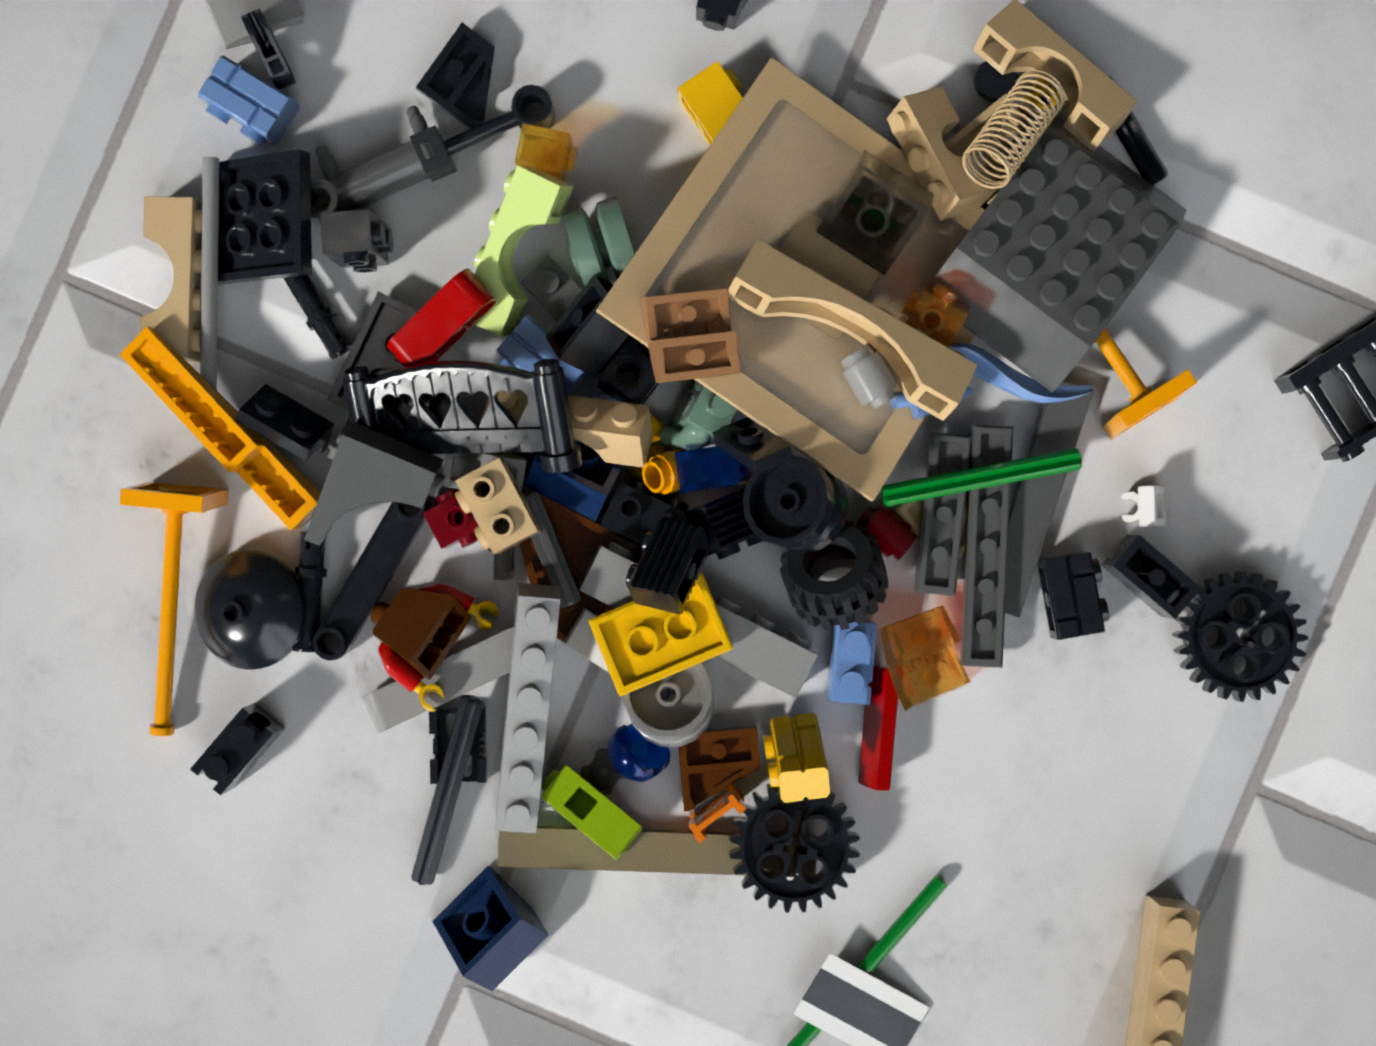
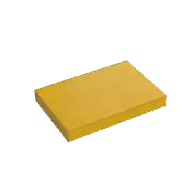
(652, 644)

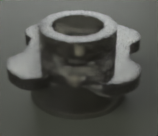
(592, 773)

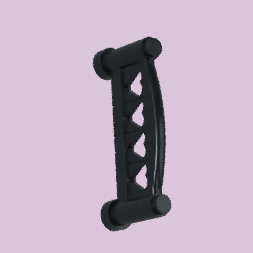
(542, 427)

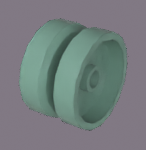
(599, 248)

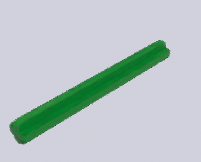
(981, 477)

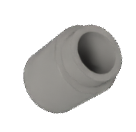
(869, 377)

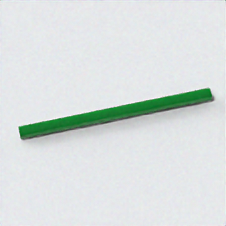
(884, 945)

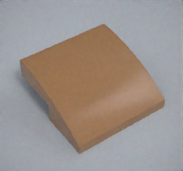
(690, 335)

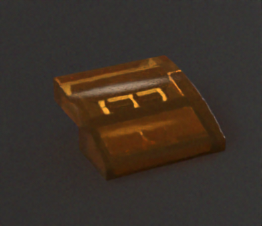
(923, 657)

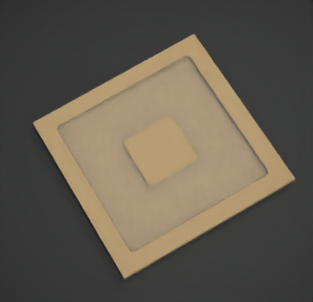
(773, 182)

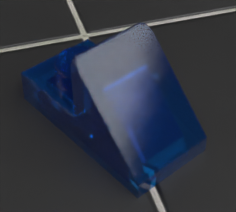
(709, 469)

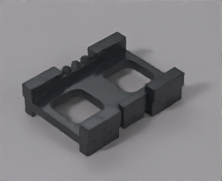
(437, 726)

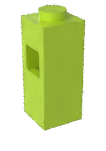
(590, 811)

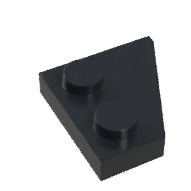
(461, 77)

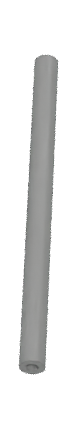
(209, 270)

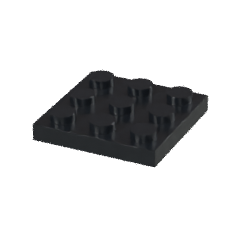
(265, 217)

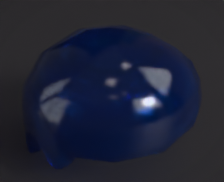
(635, 756)

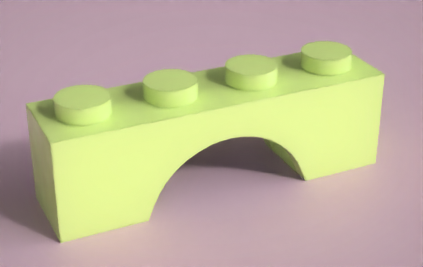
(529, 201)

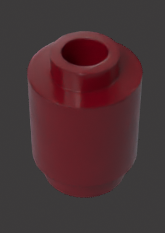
(889, 529)

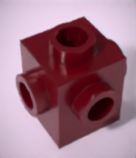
(444, 522)

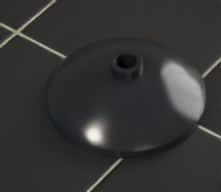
(268, 607)

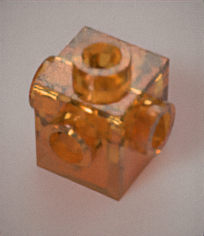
(941, 301)

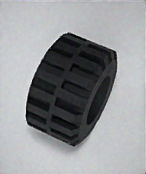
(844, 598)

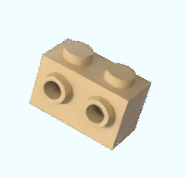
(501, 503)

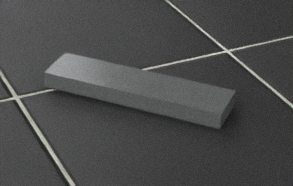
(942, 519)

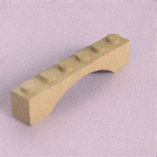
(924, 368)

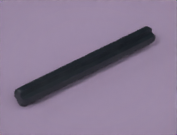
(447, 789)

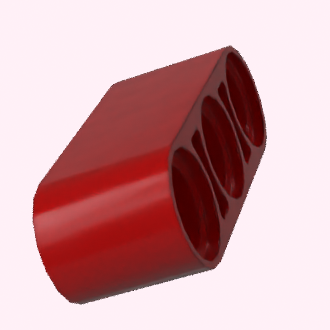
(442, 320)

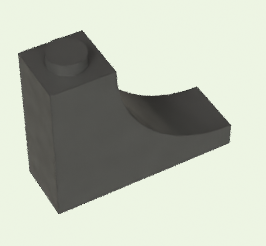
(373, 470)

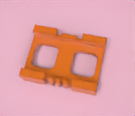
(714, 810)

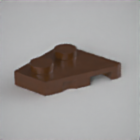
(716, 762)

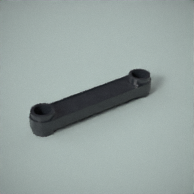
(369, 579)

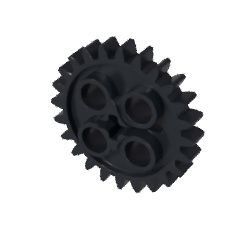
(1262, 663)
(830, 849)

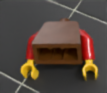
(421, 630)

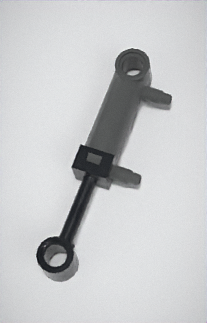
(419, 159)

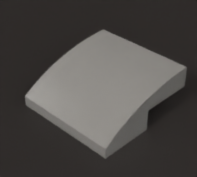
(231, 27)

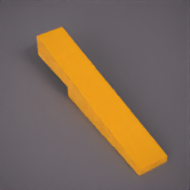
(216, 427)

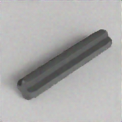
(552, 554)

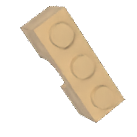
(920, 127)

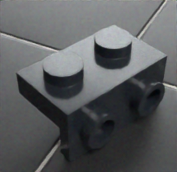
(286, 422)

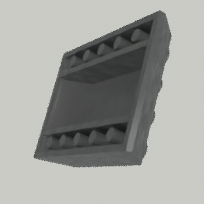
(1058, 254)

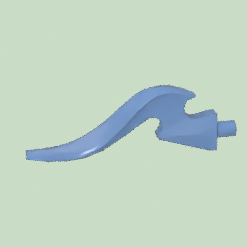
(1003, 377)

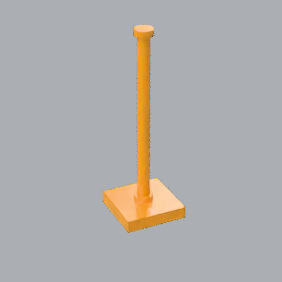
(1144, 399)
(174, 501)

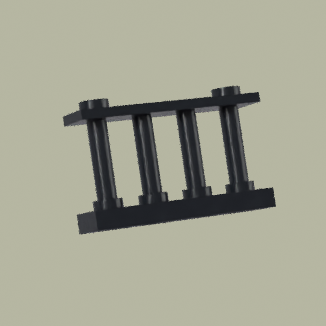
(1339, 359)

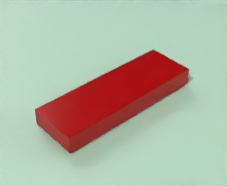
(878, 732)

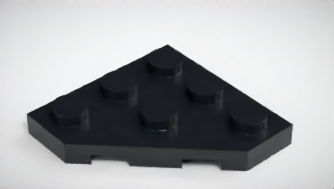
(370, 350)

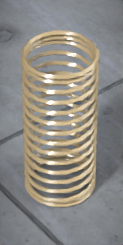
(1030, 109)

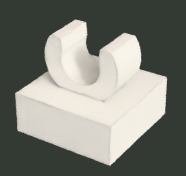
(1150, 506)

